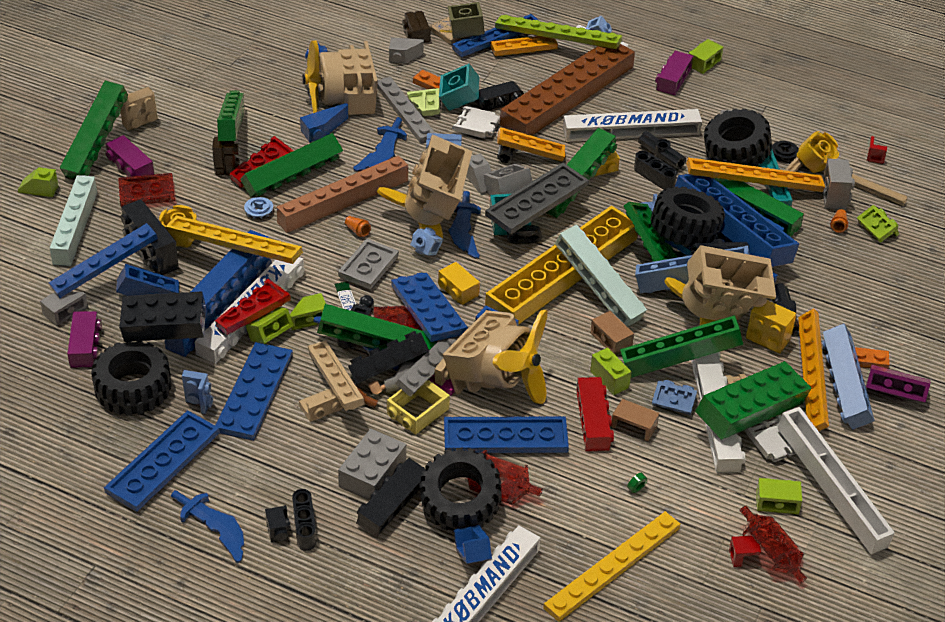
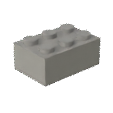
(371, 463)

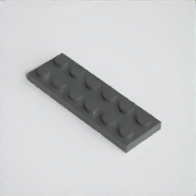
(536, 198)

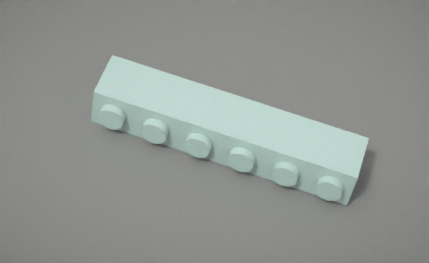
(73, 221)
(600, 275)

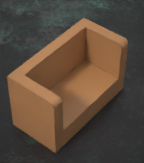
(611, 332)
(637, 416)

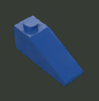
(323, 122)
(141, 282)

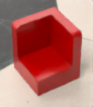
(876, 153)
(742, 546)

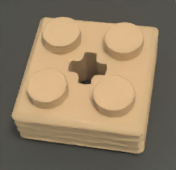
(139, 109)

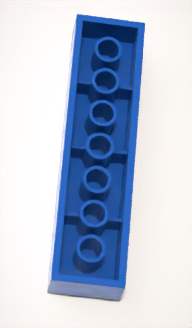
(745, 223)
(222, 287)

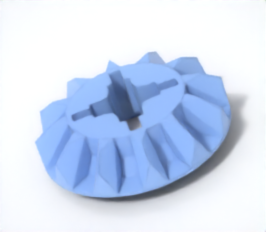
(258, 202)

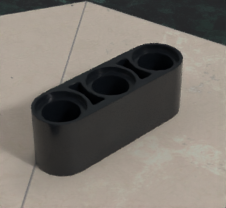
(498, 95)
(655, 170)
(304, 519)

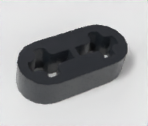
(525, 236)

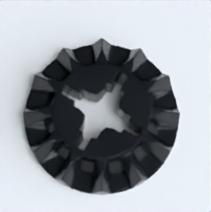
(780, 147)

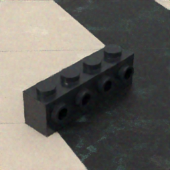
(387, 358)
(391, 498)

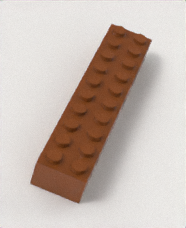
(566, 89)

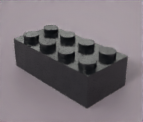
(159, 254)
(162, 316)

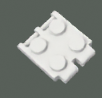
(476, 122)
(770, 440)

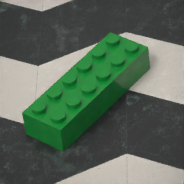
(753, 400)

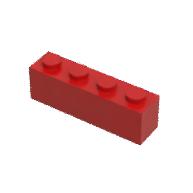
(593, 414)

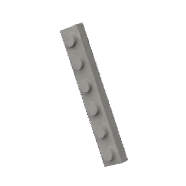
(404, 109)
(424, 367)

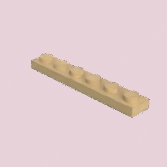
(336, 375)

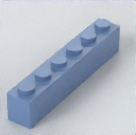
(652, 275)
(848, 377)

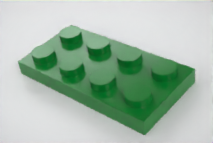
(640, 216)

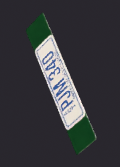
(345, 295)

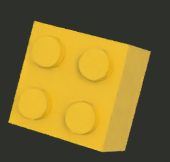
(771, 326)

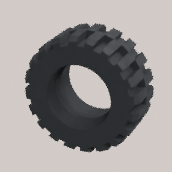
(738, 125)
(687, 216)
(136, 395)
(456, 465)

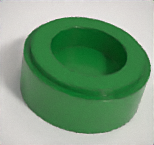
(637, 482)

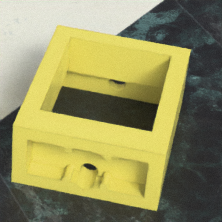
(430, 392)

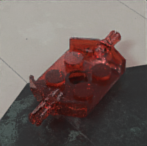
(515, 483)
(784, 552)

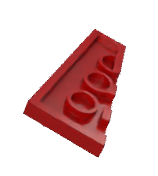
(268, 153)
(249, 309)

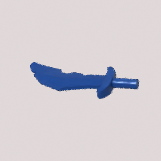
(385, 148)
(461, 226)
(226, 525)

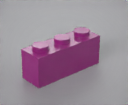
(674, 72)
(128, 157)
(84, 339)
(898, 383)

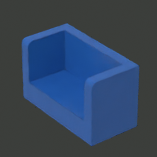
(472, 544)

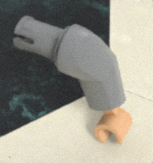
(389, 383)

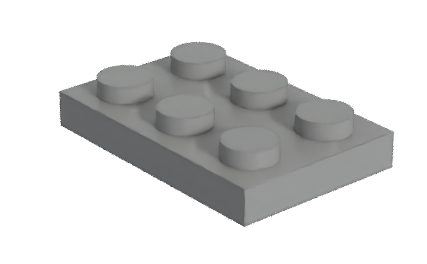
(368, 264)

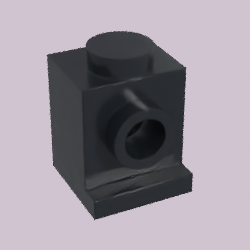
(277, 523)

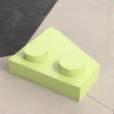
(426, 101)

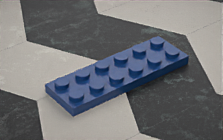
(429, 306)
(254, 391)
(507, 434)
(161, 461)

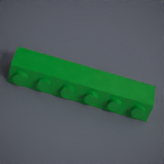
(230, 116)
(94, 130)
(588, 161)
(291, 165)
(766, 205)
(364, 329)
(682, 346)

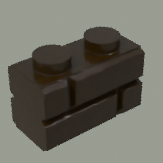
(416, 26)
(225, 156)

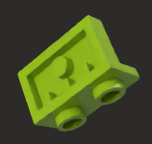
(878, 223)

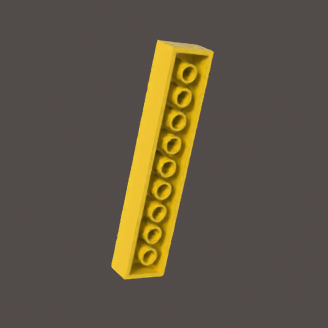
(552, 272)

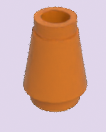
(839, 221)
(358, 226)

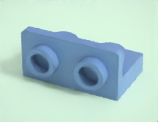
(197, 389)
(674, 397)

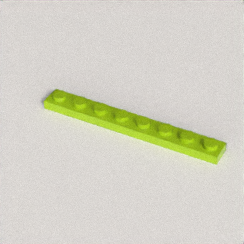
(556, 31)

